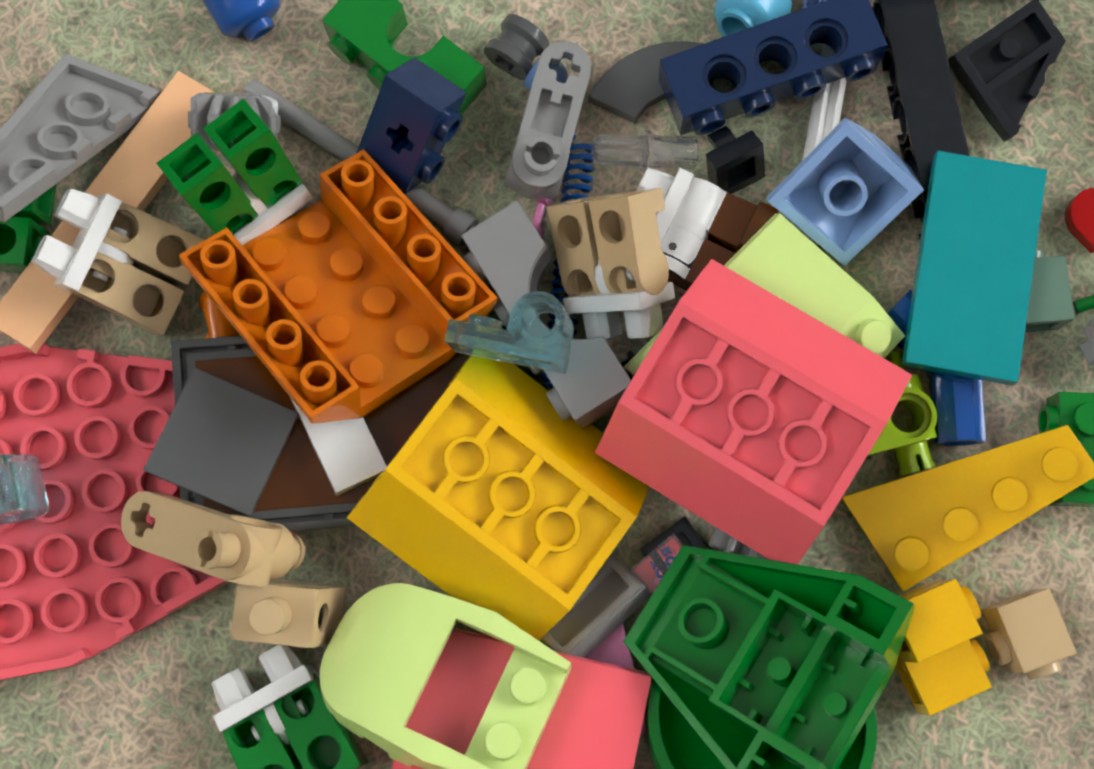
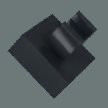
(734, 160)

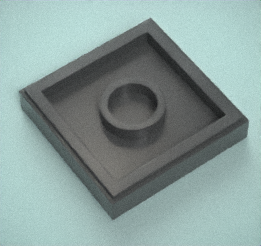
(221, 442)

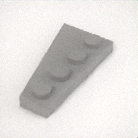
(63, 126)

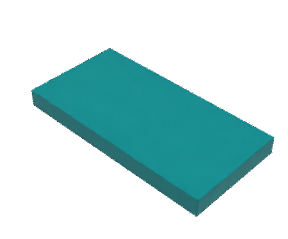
(974, 268)

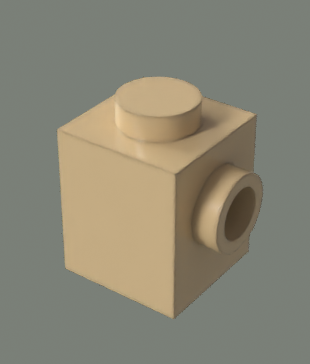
(1028, 634)

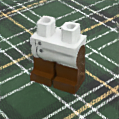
(701, 223)

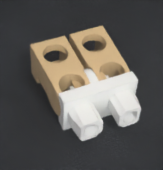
(104, 254)
(612, 261)

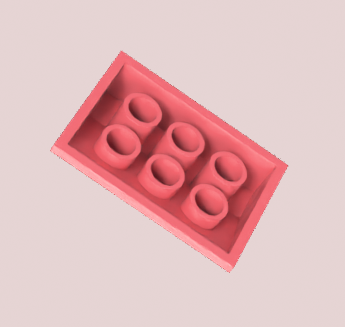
(591, 724)

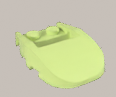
(387, 655)

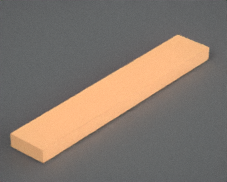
(33, 303)

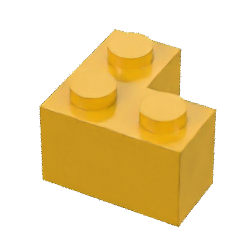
(937, 655)

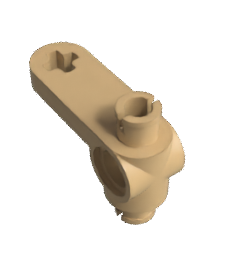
(210, 541)

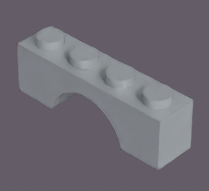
(514, 260)

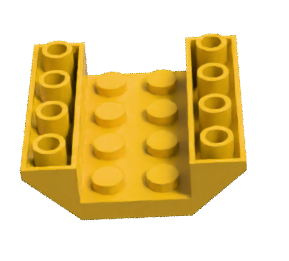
(502, 498)

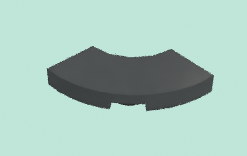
(634, 81)

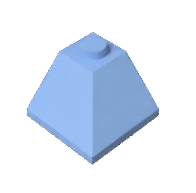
(846, 190)

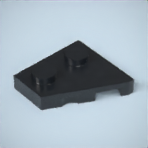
(1009, 66)

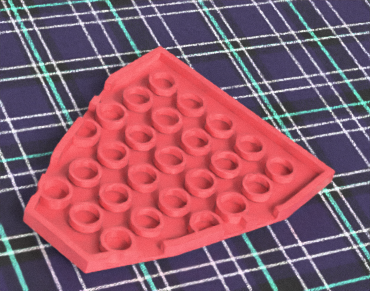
(71, 574)

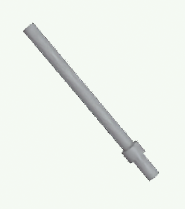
(453, 221)

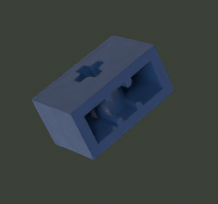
(412, 124)

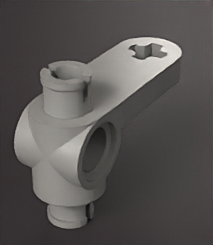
(548, 124)

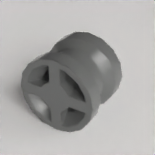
(516, 46)

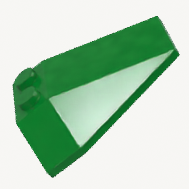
(770, 655)

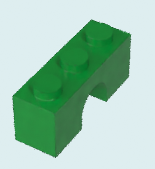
(367, 33)

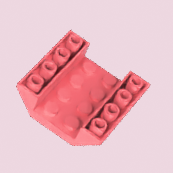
(752, 414)

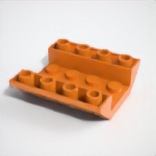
(344, 293)

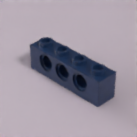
(841, 24)

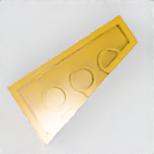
(958, 506)

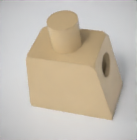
(287, 613)

